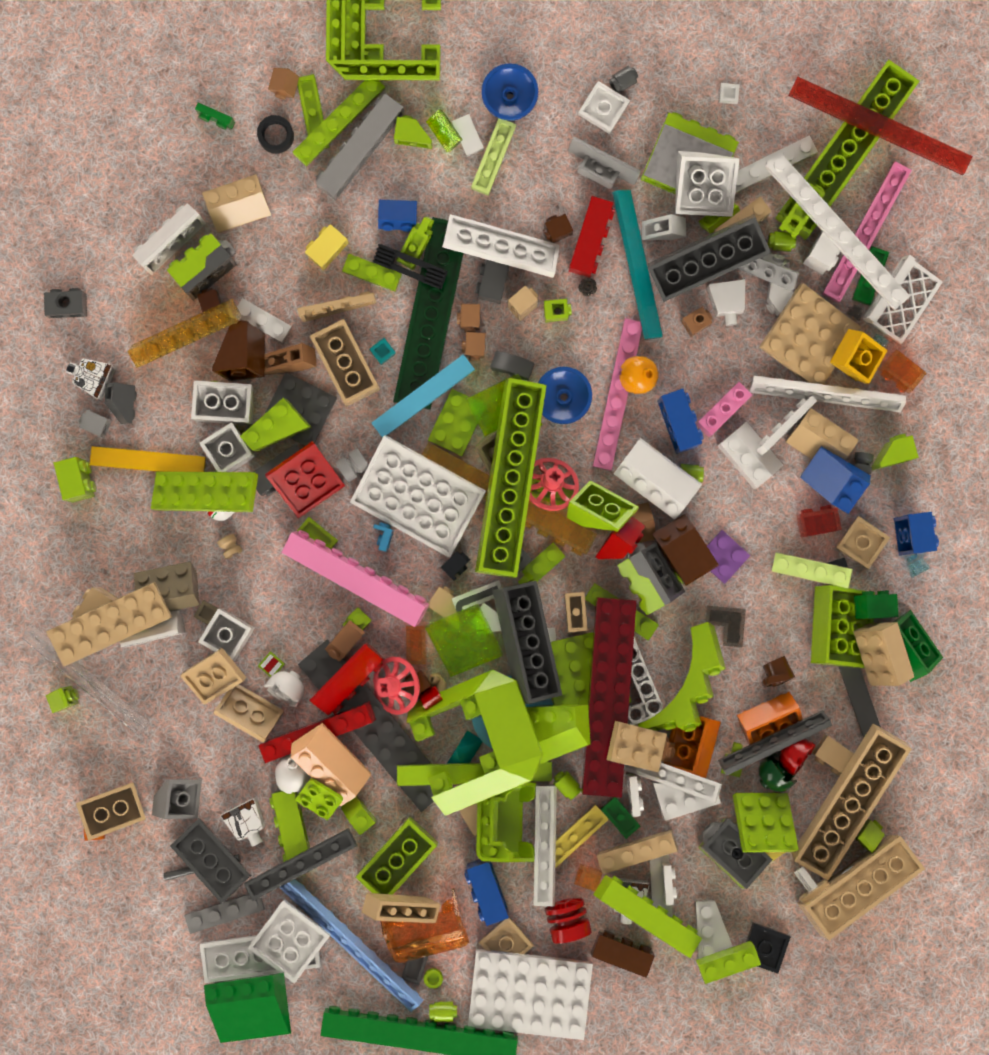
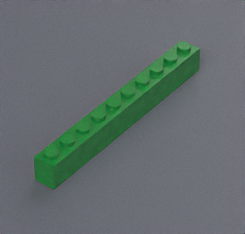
(415, 1035)

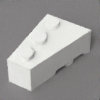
(678, 803)

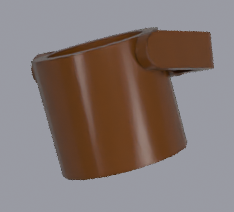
(777, 672)

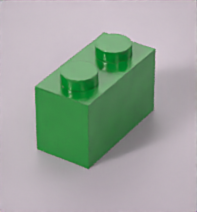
(876, 606)

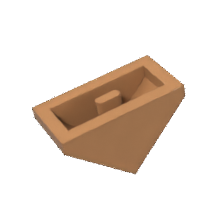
(645, 516)

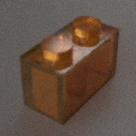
(902, 371)
(416, 645)

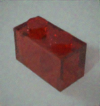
(818, 522)

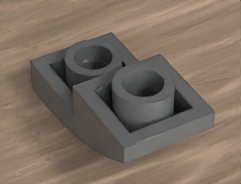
(512, 364)

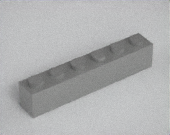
(359, 147)

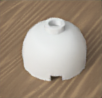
(286, 686)
(290, 775)

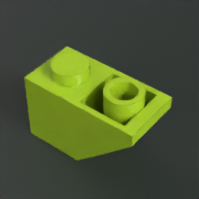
(62, 698)

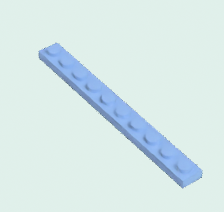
(352, 944)

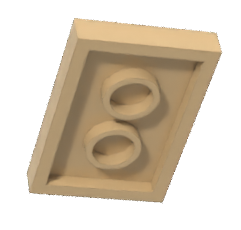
(213, 676)
(248, 712)
(636, 746)

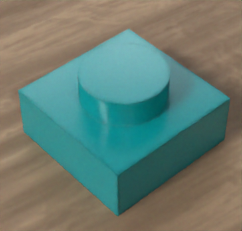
(382, 351)

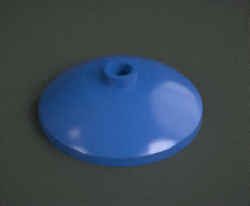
(514, 80)
(573, 384)

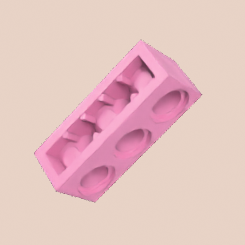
(723, 409)

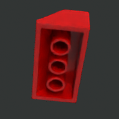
(347, 679)

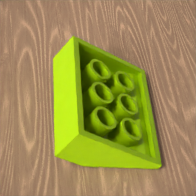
(834, 626)

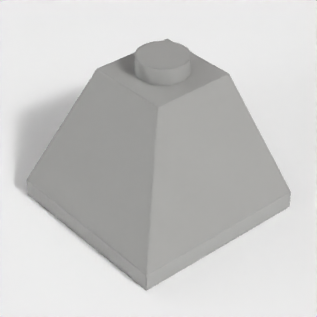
(177, 799)

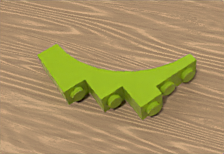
(705, 661)

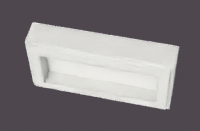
(471, 142)

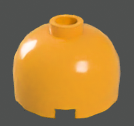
(639, 375)

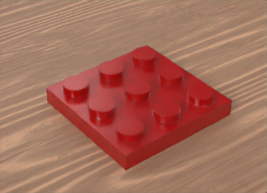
(305, 479)

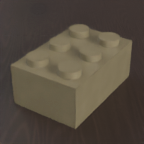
(176, 583)

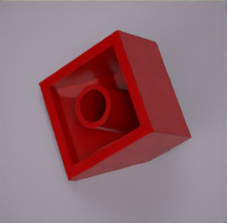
(623, 541)

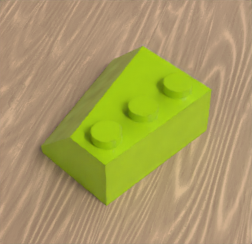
(560, 728)

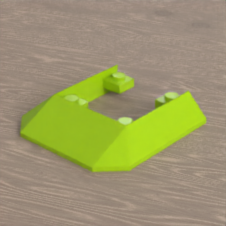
(361, 61)
(510, 731)

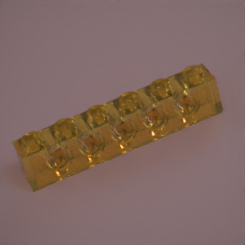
(184, 333)

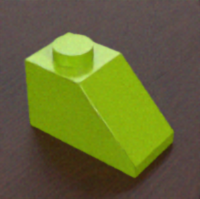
(410, 133)
(358, 815)
(870, 835)

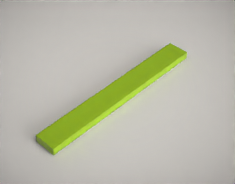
(459, 773)

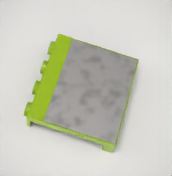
(686, 136)

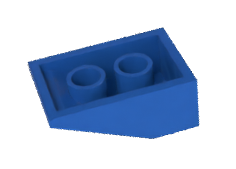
(836, 479)

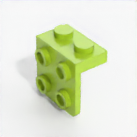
(319, 798)

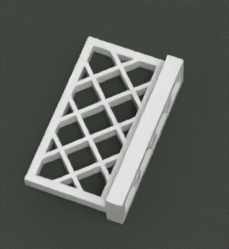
(879, 304)

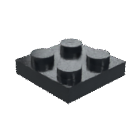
(770, 946)

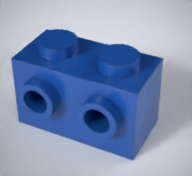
(397, 215)

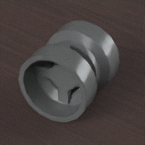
(863, 461)

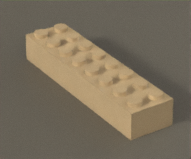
(851, 801)

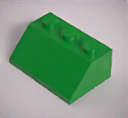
(919, 647)

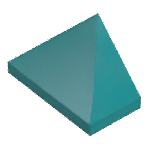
(466, 749)

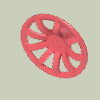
(553, 481)
(391, 686)

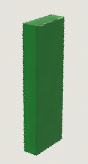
(864, 291)

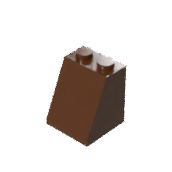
(241, 353)

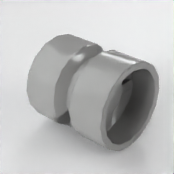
(351, 466)

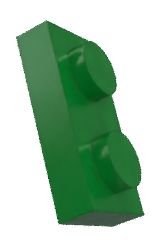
(206, 114)
(620, 817)

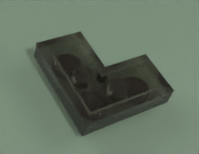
(732, 620)

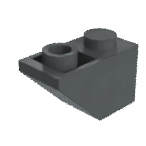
(120, 401)

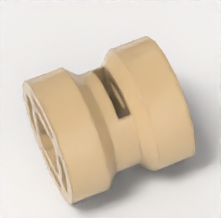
(229, 545)

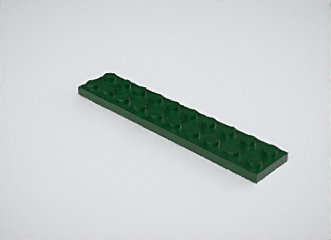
(429, 317)

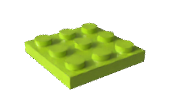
(765, 822)

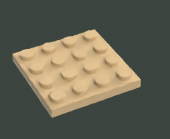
(807, 335)

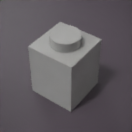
(94, 423)

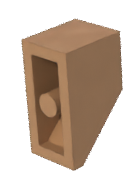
(344, 641)

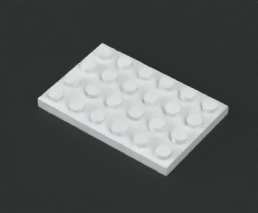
(417, 496)
(530, 994)

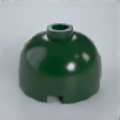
(774, 775)

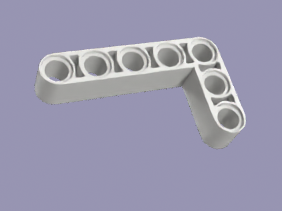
(645, 699)

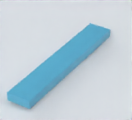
(423, 396)

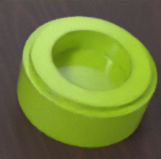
(433, 978)

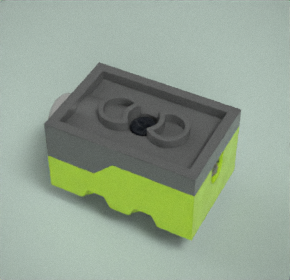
(203, 265)
(650, 577)
(723, 847)

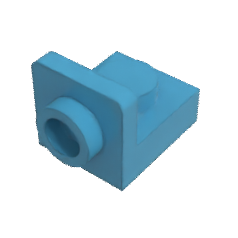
(385, 539)

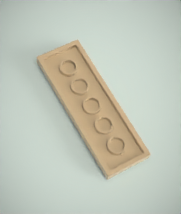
(109, 624)

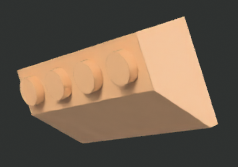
(330, 762)

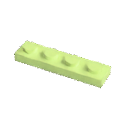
(493, 156)
(812, 570)

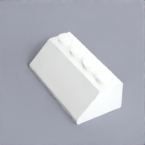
(168, 239)
(657, 479)

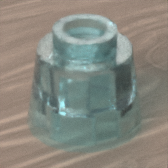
(916, 565)

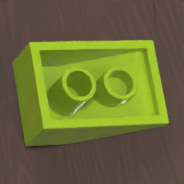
(600, 508)

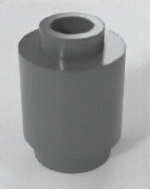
(623, 79)

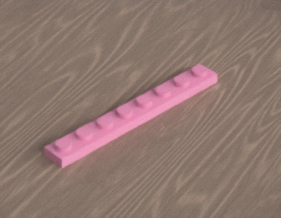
(868, 228)
(616, 397)

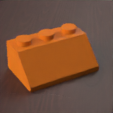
(769, 717)
(694, 747)

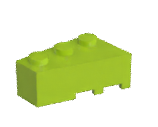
(274, 426)

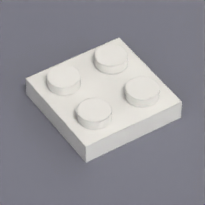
(603, 107)
(635, 800)

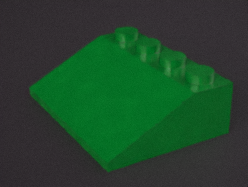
(248, 1007)

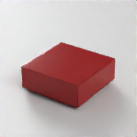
(431, 697)

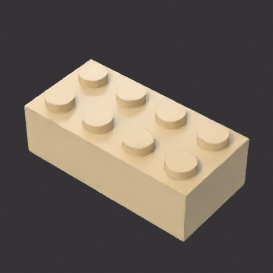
(345, 363)

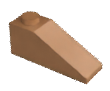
(290, 359)

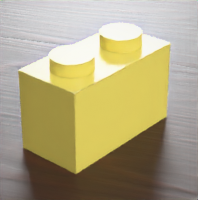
(326, 246)

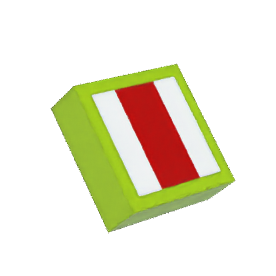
(271, 664)

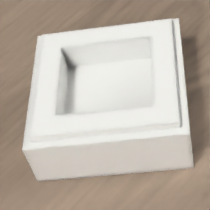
(729, 93)

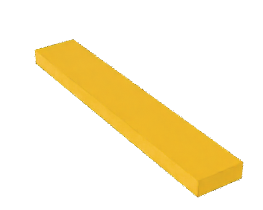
(146, 460)

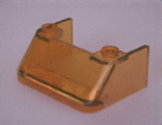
(428, 938)

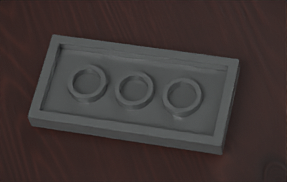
(210, 860)

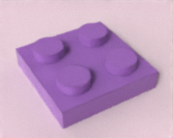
(728, 555)

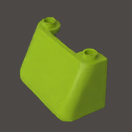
(501, 826)

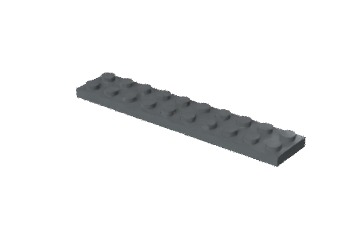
(383, 736)

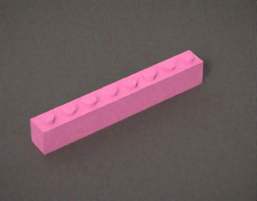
(355, 578)

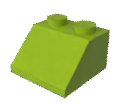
(897, 451)

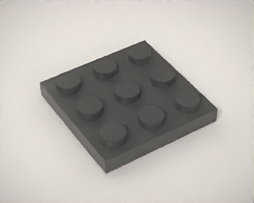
(309, 401)

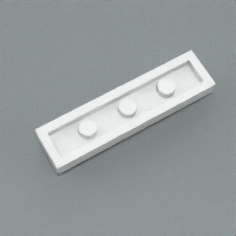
(780, 429)

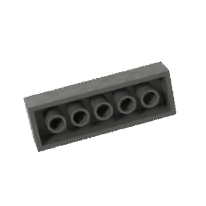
(709, 258)
(527, 641)

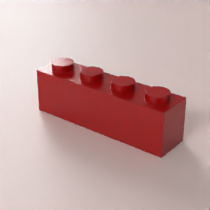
(591, 236)

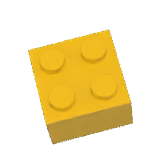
(858, 356)

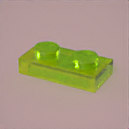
(444, 130)

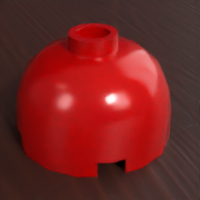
(794, 756)

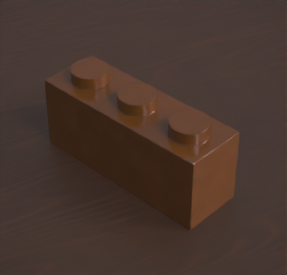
(623, 953)

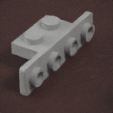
(601, 166)
(773, 269)

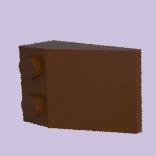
(685, 549)

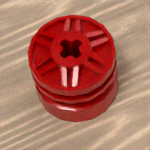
(569, 925)

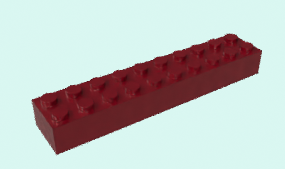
(608, 693)

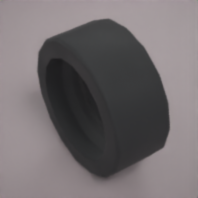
(265, 123)

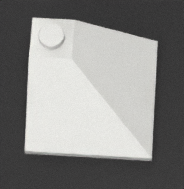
(705, 184)

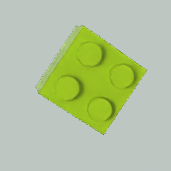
(74, 479)

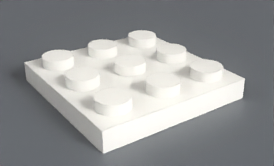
(289, 941)

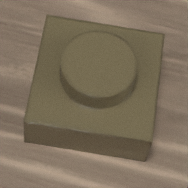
(205, 612)

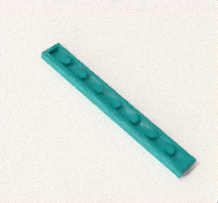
(637, 264)

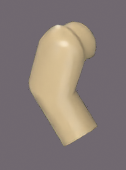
(438, 680)

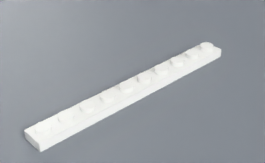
(837, 231)

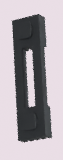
(434, 276)

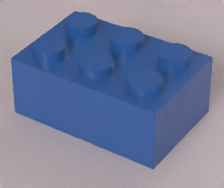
(680, 421)
(916, 533)
(486, 892)

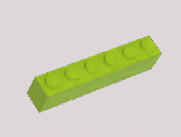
(647, 916)

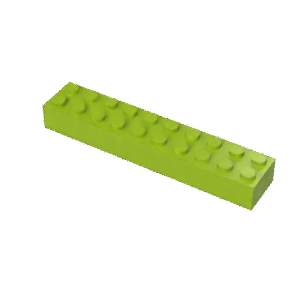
(852, 144)
(510, 478)

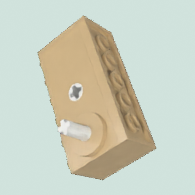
(857, 887)

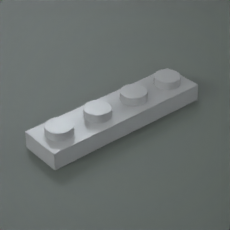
(223, 913)

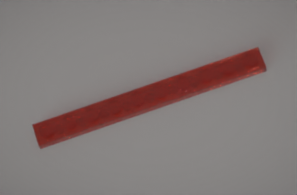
(880, 126)

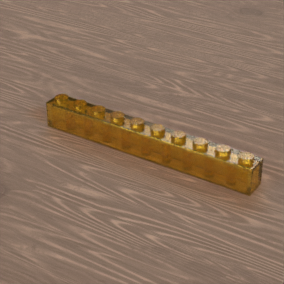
(546, 521)

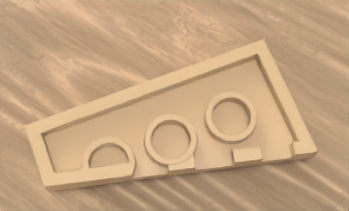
(334, 307)

